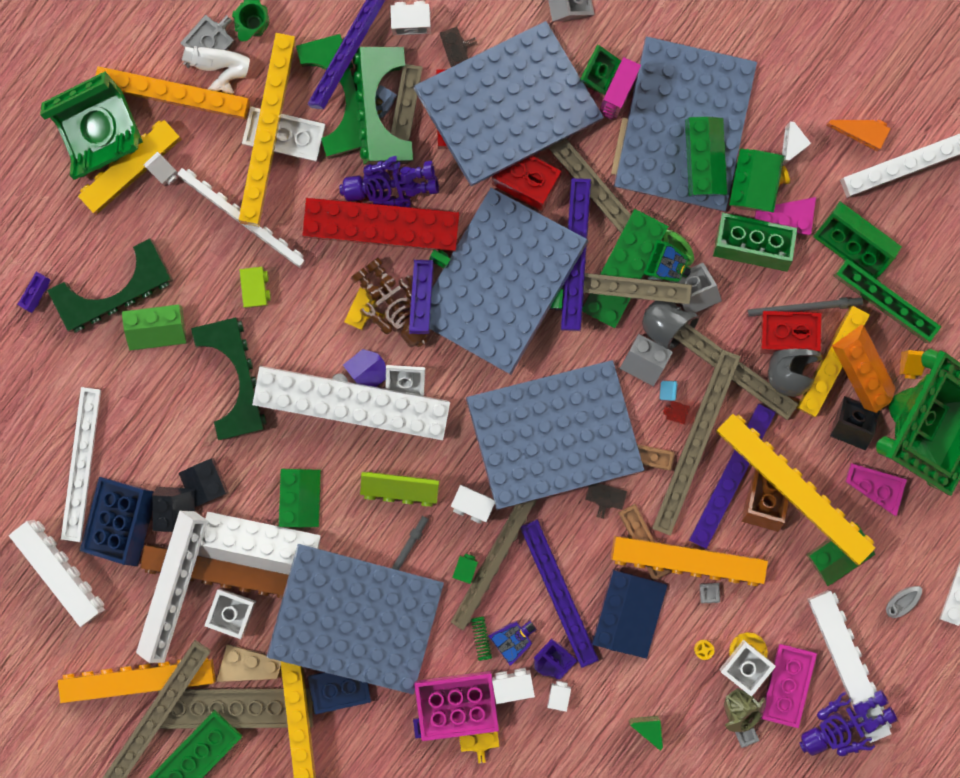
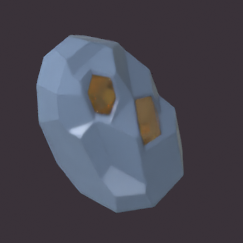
(384, 100)

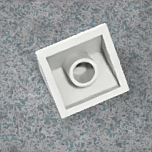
(793, 142)
(405, 379)

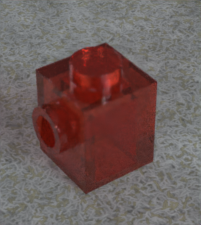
(676, 412)

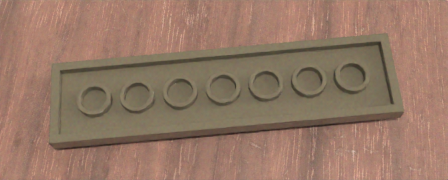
(237, 706)

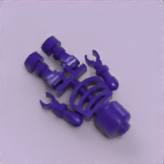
(376, 178)
(816, 740)

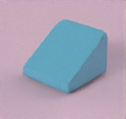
(668, 390)

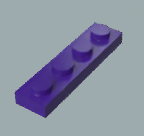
(421, 297)

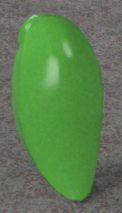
(680, 243)

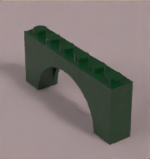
(148, 276)
(227, 338)

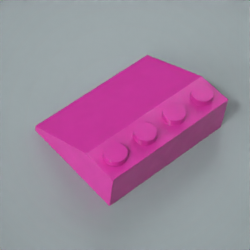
(456, 706)

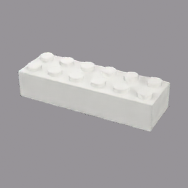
(252, 543)
(57, 572)

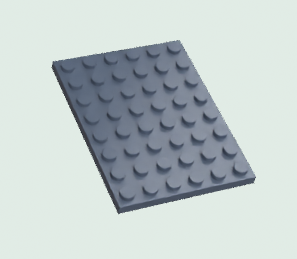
(668, 89)
(508, 103)
(502, 280)
(554, 434)
(355, 619)

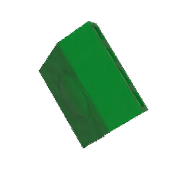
(93, 124)

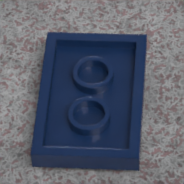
(336, 692)

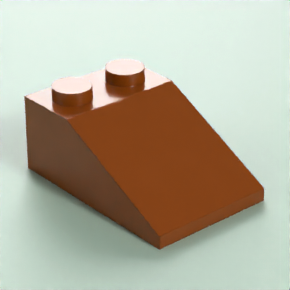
(764, 504)

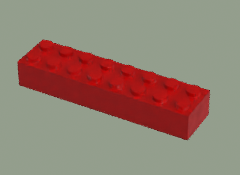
(380, 225)

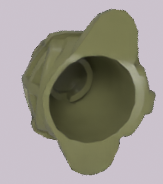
(738, 707)

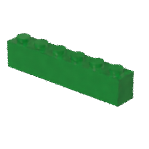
(887, 301)

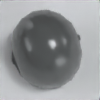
(664, 320)
(787, 369)

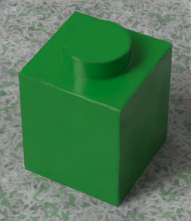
(465, 568)

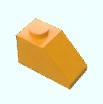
(911, 364)

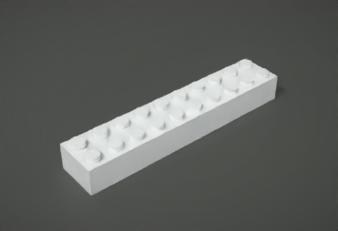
(351, 403)

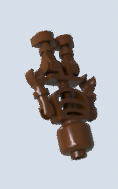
(373, 292)

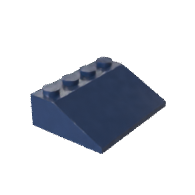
(118, 522)
(629, 614)

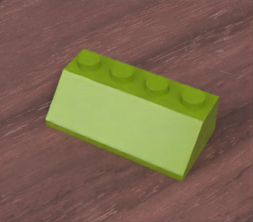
(399, 487)

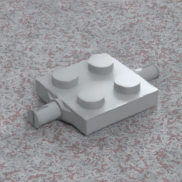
(208, 35)

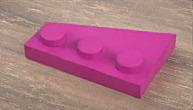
(793, 214)
(878, 486)

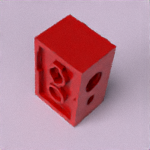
(529, 181)
(790, 331)

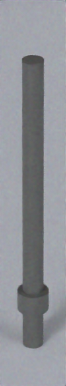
(842, 303)
(415, 535)

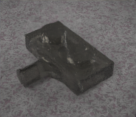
(456, 46)
(605, 497)

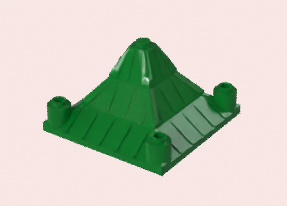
(928, 424)

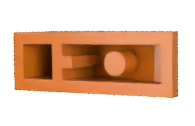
(867, 132)

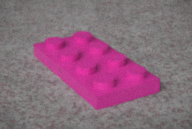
(788, 685)

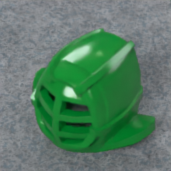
(250, 19)

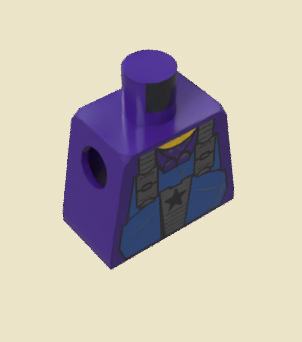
(513, 640)

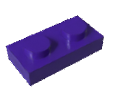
(34, 292)

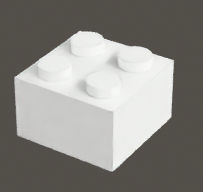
(410, 18)
(473, 504)
(230, 613)
(747, 668)
(513, 686)

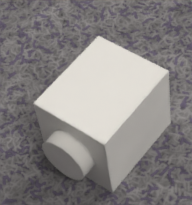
(559, 696)

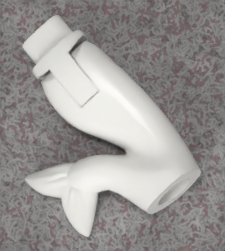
(214, 59)

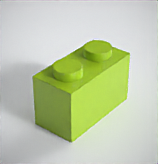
(254, 287)

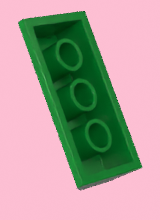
(705, 156)
(857, 240)
(755, 242)

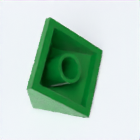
(600, 70)
(649, 728)

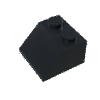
(854, 424)
(205, 480)
(168, 503)

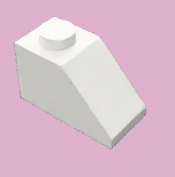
(161, 169)

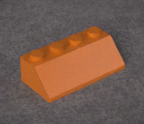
(865, 369)

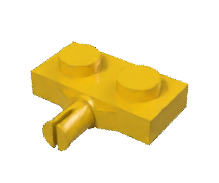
(354, 315)
(479, 743)

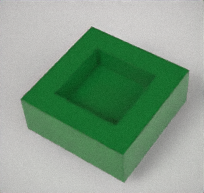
(440, 258)

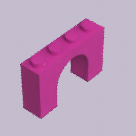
(619, 88)

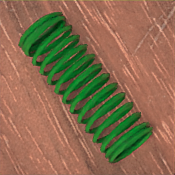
(488, 654)

